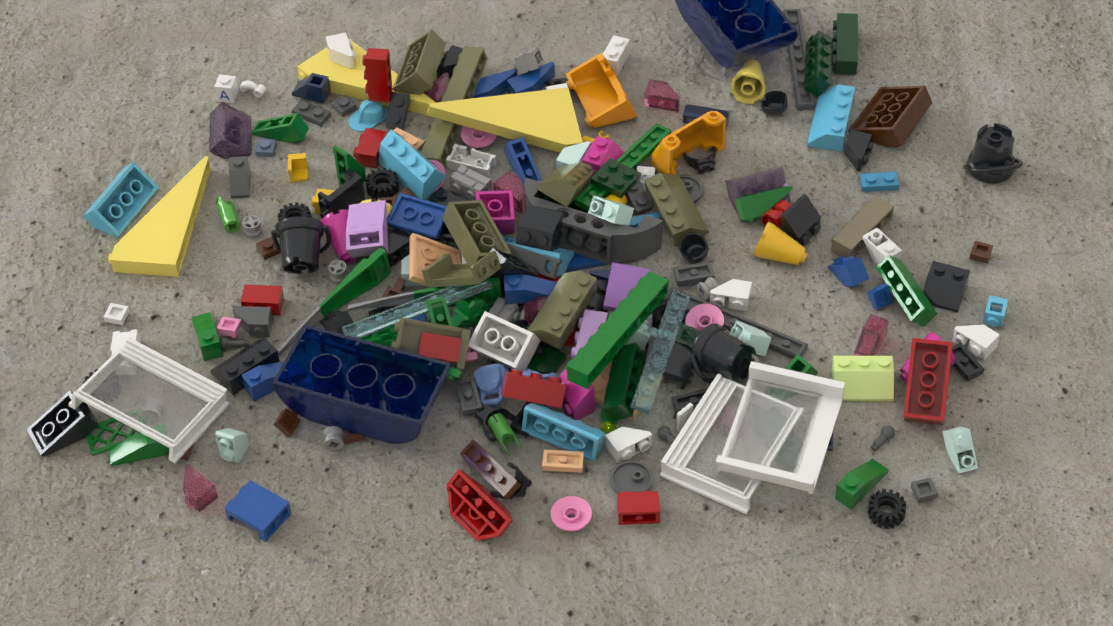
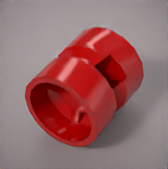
(774, 215)

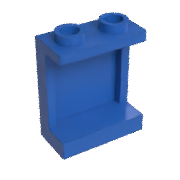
(258, 509)

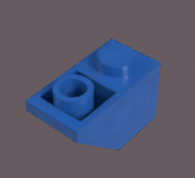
(849, 270)

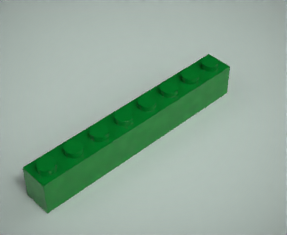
(617, 330)

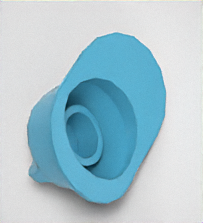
(367, 116)

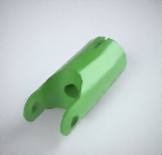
(228, 215)
(502, 431)

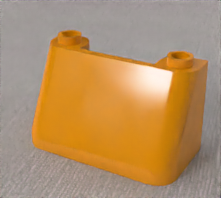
(600, 92)
(702, 132)

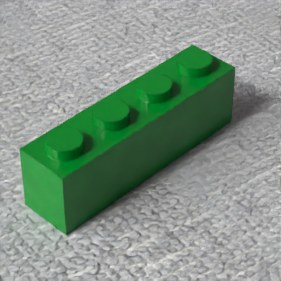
(906, 290)

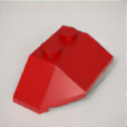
(476, 508)

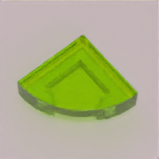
(607, 427)

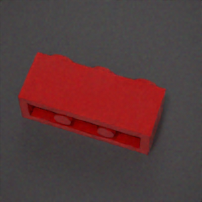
(378, 75)
(533, 388)

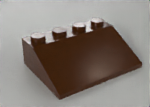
(893, 114)

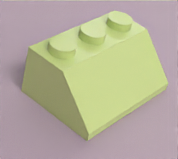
(865, 377)

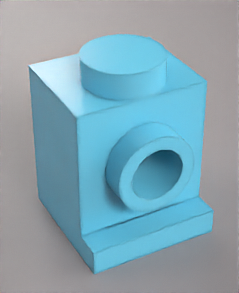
(993, 315)

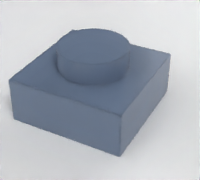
(265, 148)

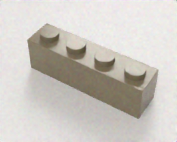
(873, 215)

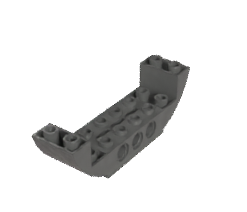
(598, 237)

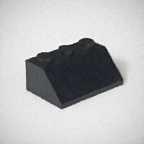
(254, 355)

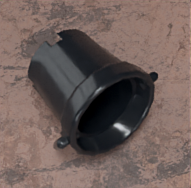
(993, 155)
(300, 243)
(720, 353)

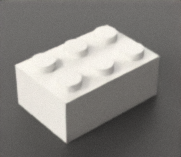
(503, 342)

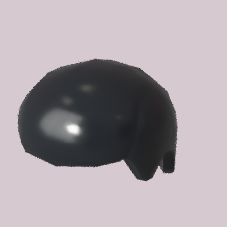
(774, 103)
(694, 248)

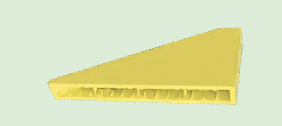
(351, 81)
(540, 117)
(163, 234)

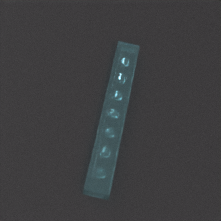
(412, 309)
(660, 351)

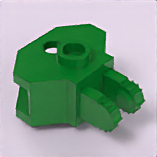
(468, 312)

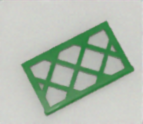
(103, 427)

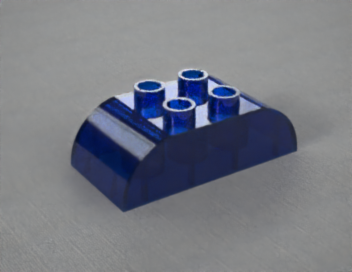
(738, 28)
(360, 385)

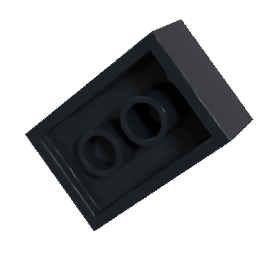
(61, 426)

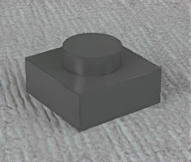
(344, 105)
(924, 490)

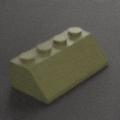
(420, 64)
(566, 182)
(674, 206)
(473, 229)
(564, 308)

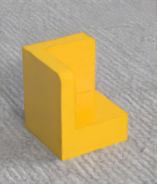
(297, 167)

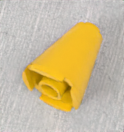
(779, 246)

